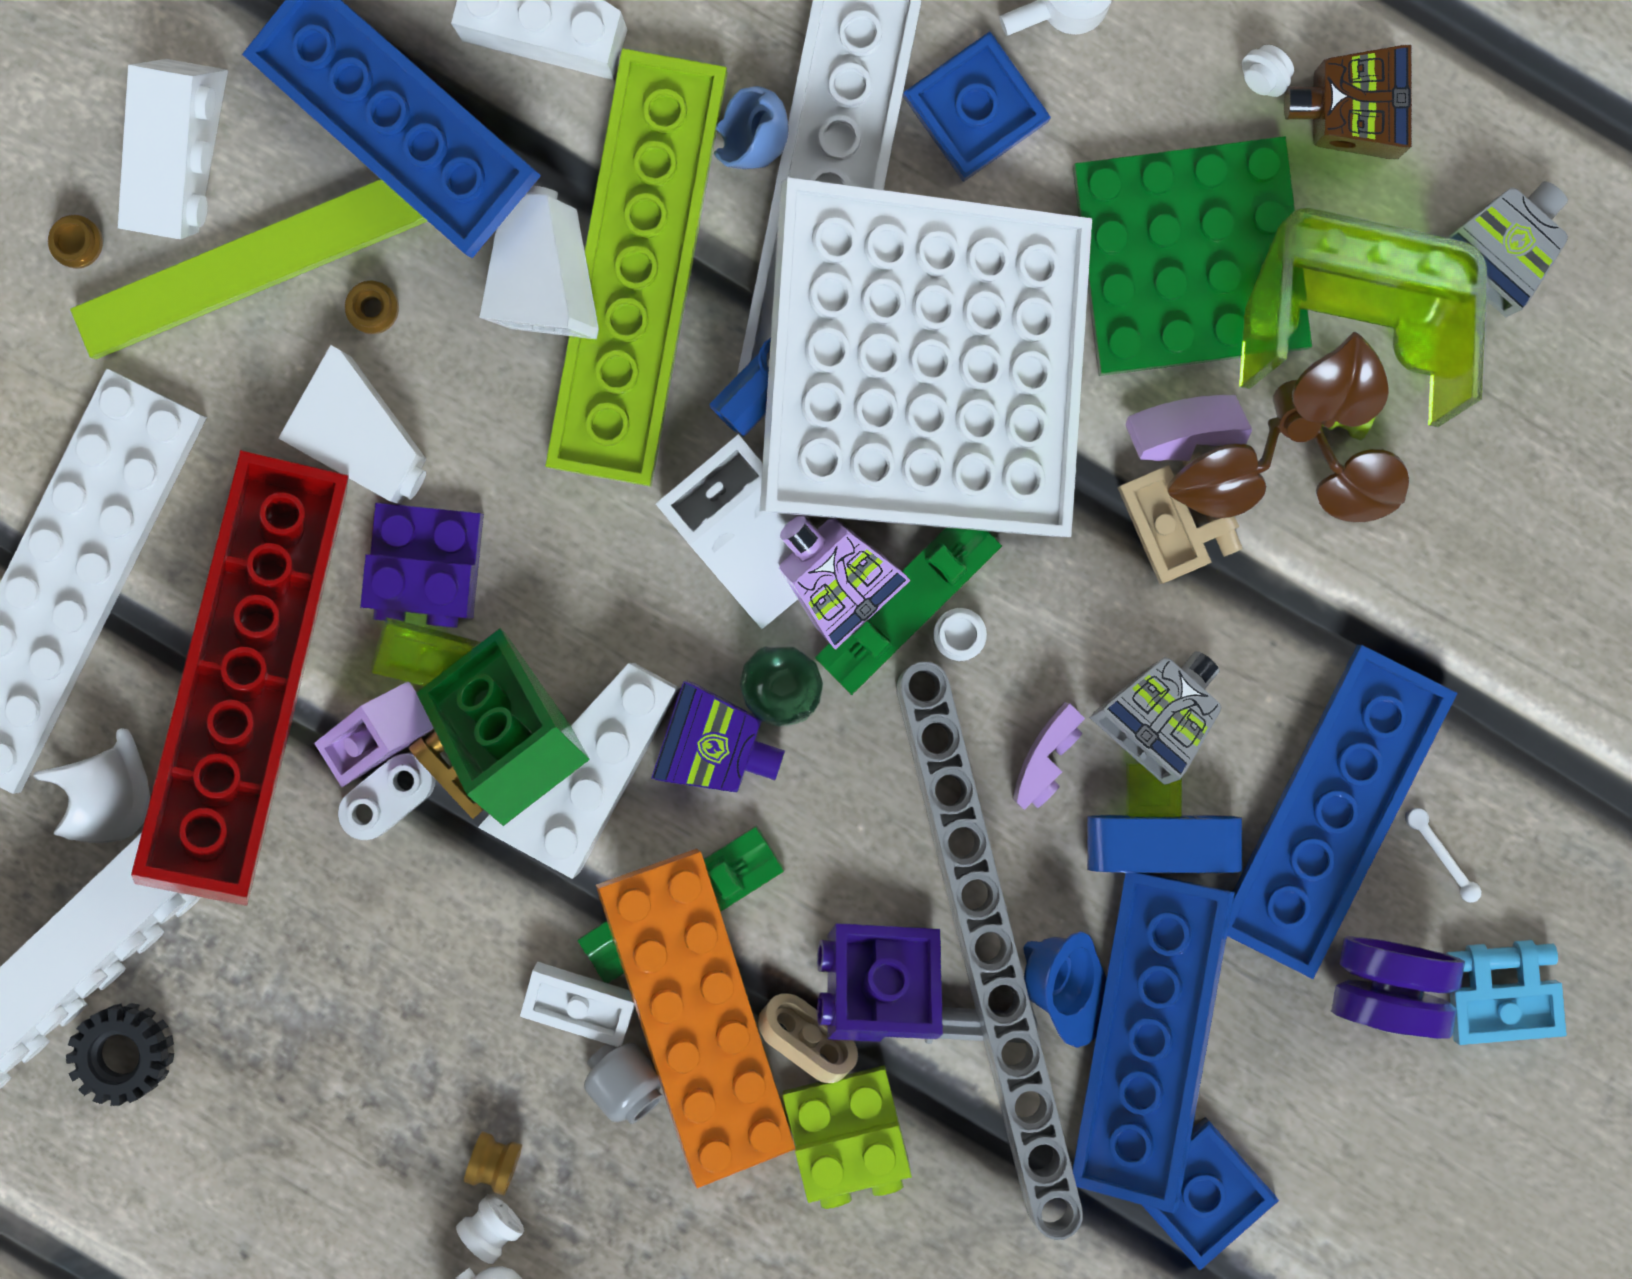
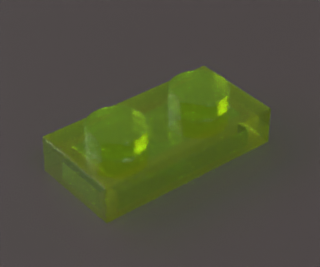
(416, 652)

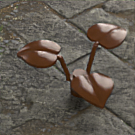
(1339, 387)

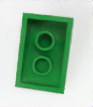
(501, 728)

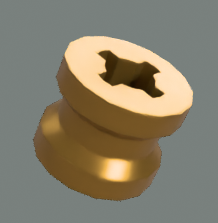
(493, 1163)

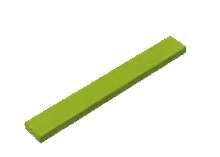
(242, 268)

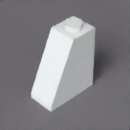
(540, 270)
(354, 430)

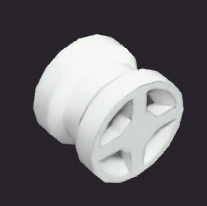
(490, 1229)

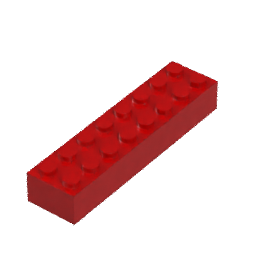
(241, 680)

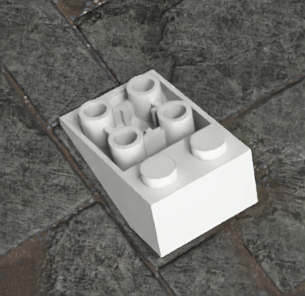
(722, 523)

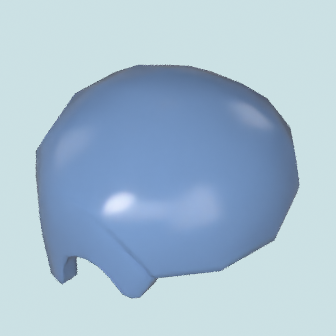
(752, 129)

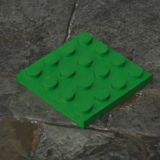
(1181, 250)

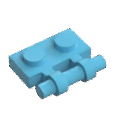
(1508, 1010)

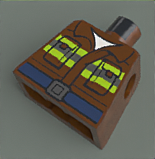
(1359, 103)

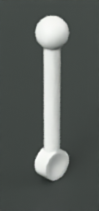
(1419, 819)

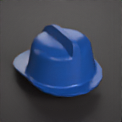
(1067, 983)

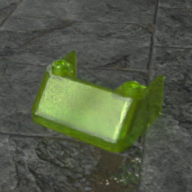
(1381, 276)

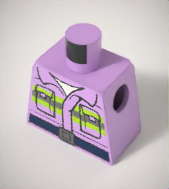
(837, 576)

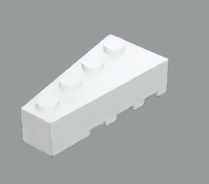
(615, 735)

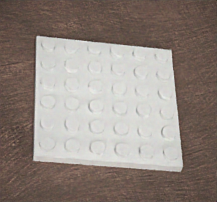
(924, 361)

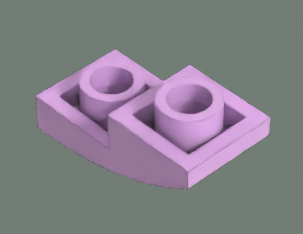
(1177, 426)
(1038, 773)

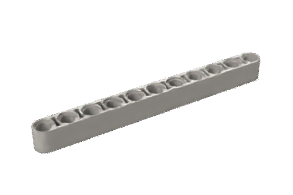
(1005, 969)

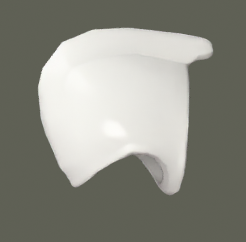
(104, 793)

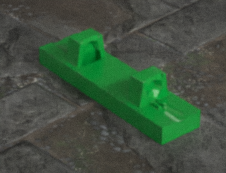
(958, 556)
(733, 872)

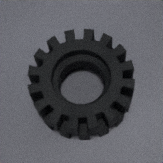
(98, 1076)

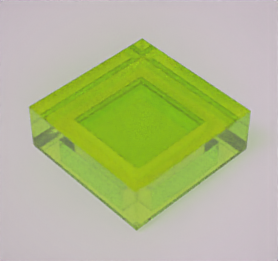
(1149, 796)

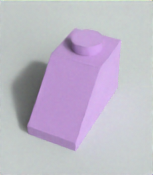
(374, 733)

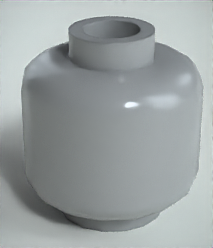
(623, 1082)

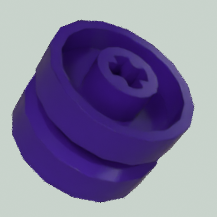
(1396, 994)

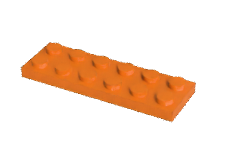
(696, 1017)

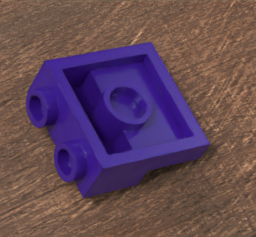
(422, 564)
(881, 982)

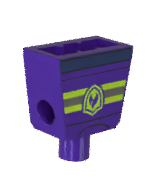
(713, 743)

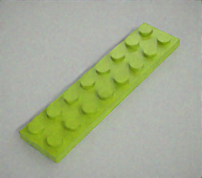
(638, 266)

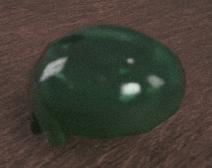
(781, 685)

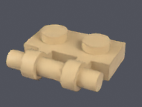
(1168, 528)

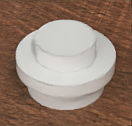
(1267, 70)
(960, 634)

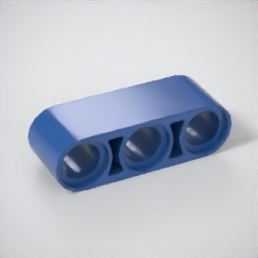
(1164, 844)

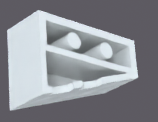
(557, 32)
(168, 146)

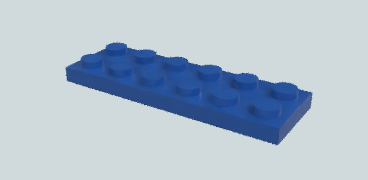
(393, 118)
(1336, 810)
(1152, 1040)

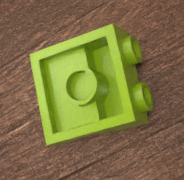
(847, 1137)

